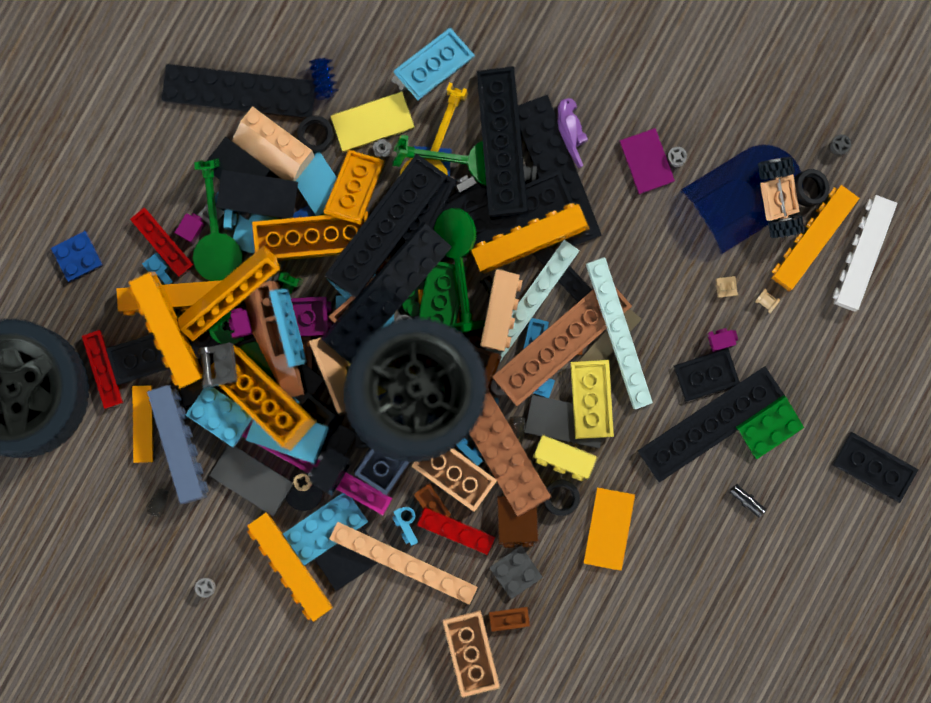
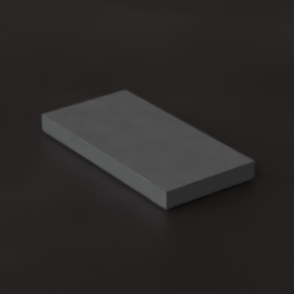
(555, 421)
(252, 479)

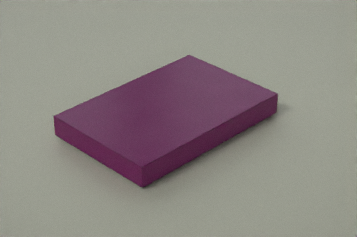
(647, 161)

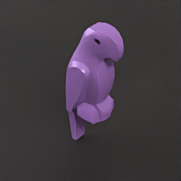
(571, 129)

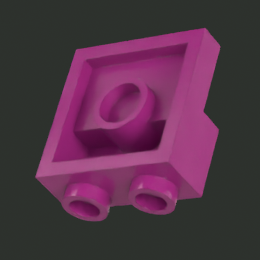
(312, 315)

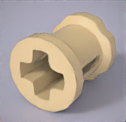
(767, 300)
(304, 487)

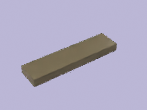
(603, 347)

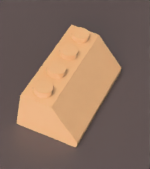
(272, 145)
(500, 310)
(333, 370)

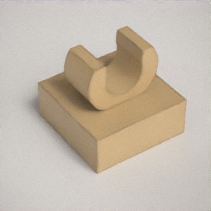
(726, 287)

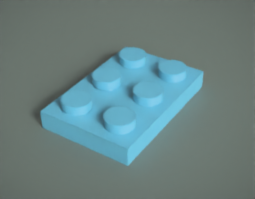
(220, 415)

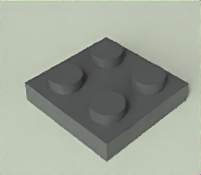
(516, 572)

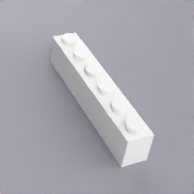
(865, 253)

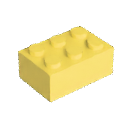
(564, 458)

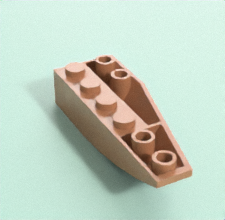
(269, 339)

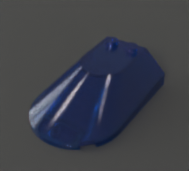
(732, 196)

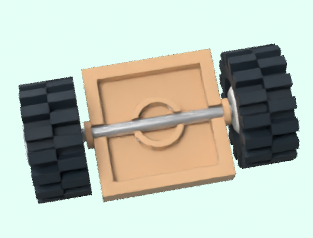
(780, 197)

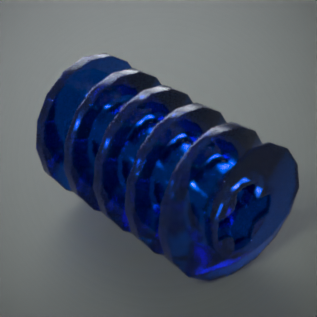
(323, 78)

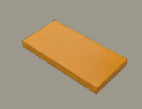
(354, 187)
(609, 529)

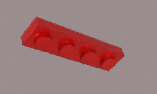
(162, 242)
(102, 369)
(455, 530)

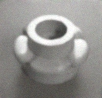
(382, 143)

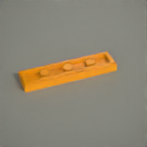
(142, 425)

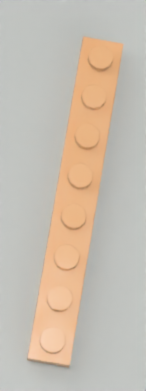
(403, 563)

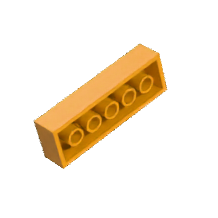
(305, 236)
(530, 239)
(165, 327)
(267, 402)

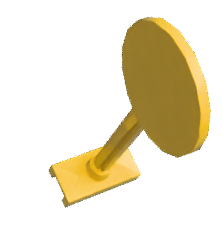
(454, 98)

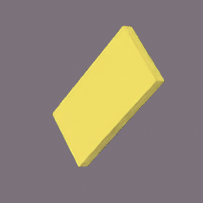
(372, 121)
(592, 399)

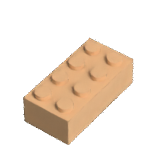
(457, 477)
(471, 653)

